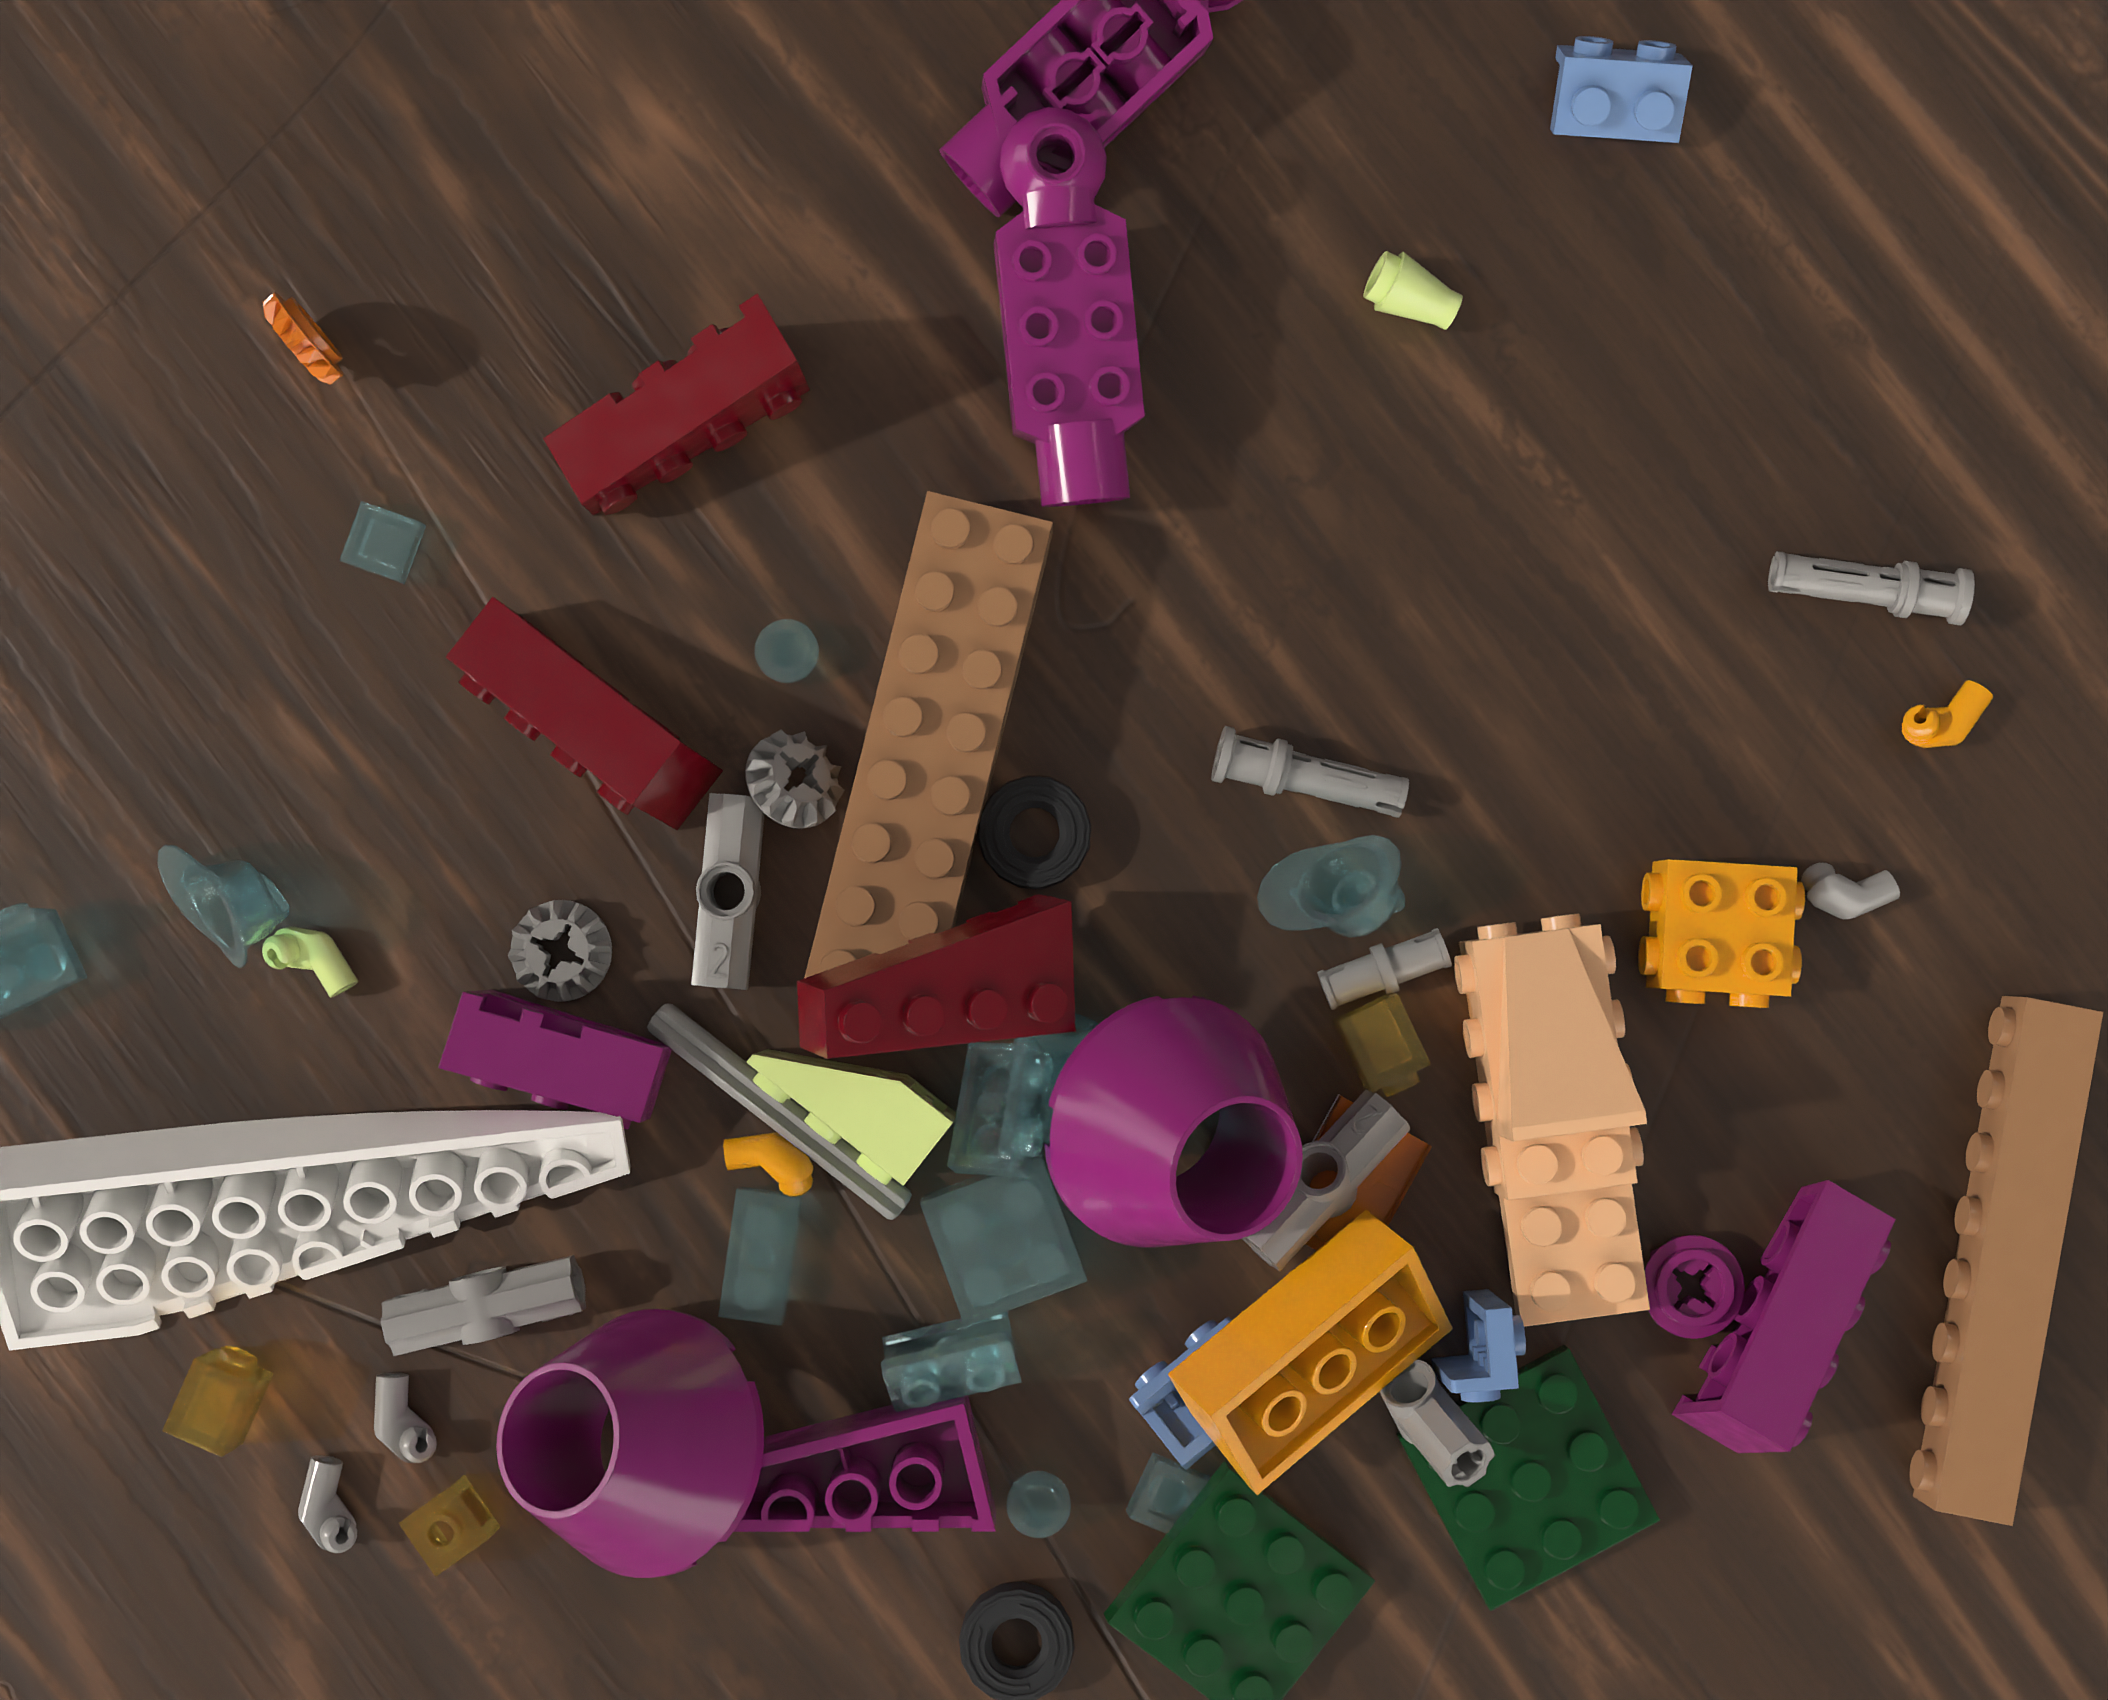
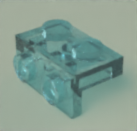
(34, 957)
(1000, 1108)
(949, 1361)

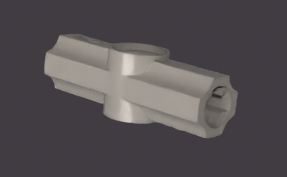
(724, 935)
(1352, 1150)
(483, 1305)

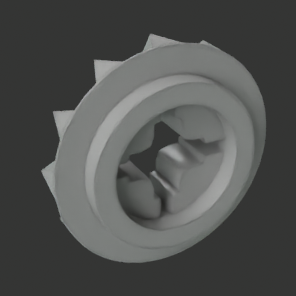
(769, 771)
(587, 938)

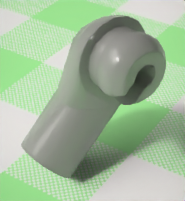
(1845, 897)
(397, 1424)
(323, 1510)

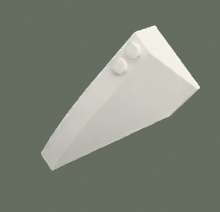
(188, 1216)

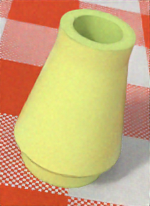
(1410, 291)

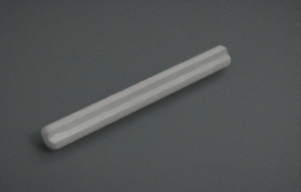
(787, 1119)

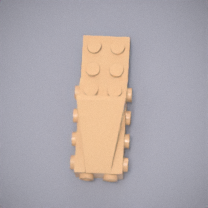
(1556, 1116)

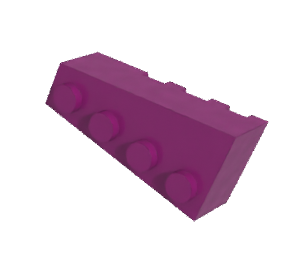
(1791, 1323)
(876, 1472)

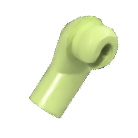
(310, 951)

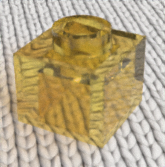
(463, 1511)

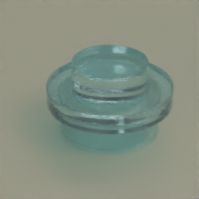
(786, 651)
(1038, 1504)

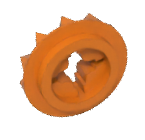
(303, 337)

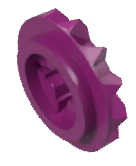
(1721, 1281)

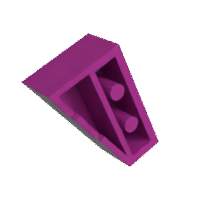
(554, 1056)

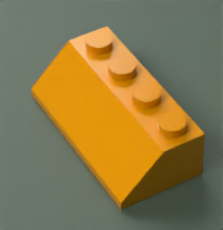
(1312, 1350)

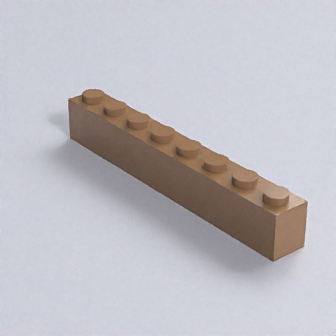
(2005, 1258)

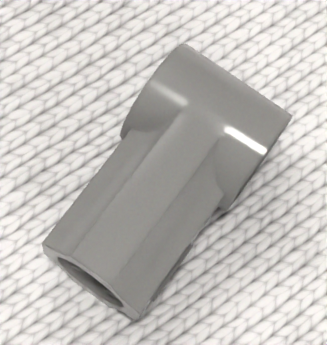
(1437, 1425)

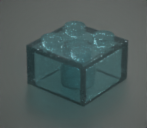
(1003, 1241)

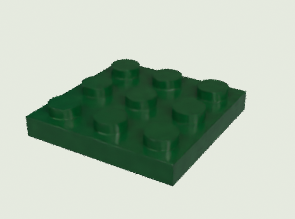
(1550, 1490)
(1238, 1594)

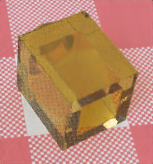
(1382, 1045)
(218, 1400)

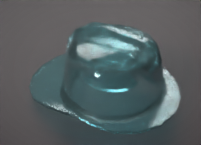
(1336, 887)
(223, 900)

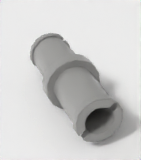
(1384, 968)

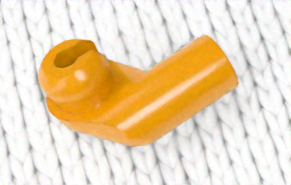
(1948, 724)

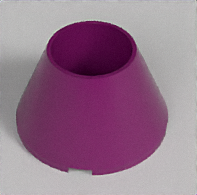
(1137, 1097)
(680, 1451)

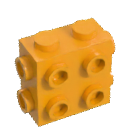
(1721, 931)

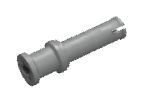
(1900, 589)
(1279, 768)

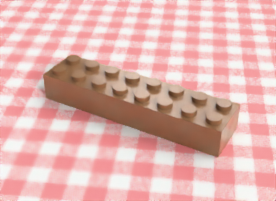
(933, 729)

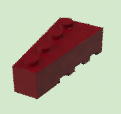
(582, 715)

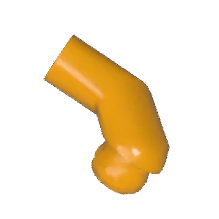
(776, 1156)

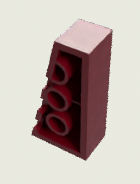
(679, 411)
(969, 984)

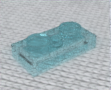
(760, 1256)

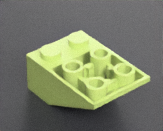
(872, 1109)

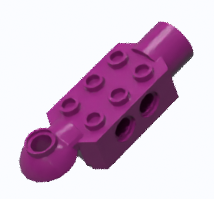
(1082, 57)
(1067, 313)

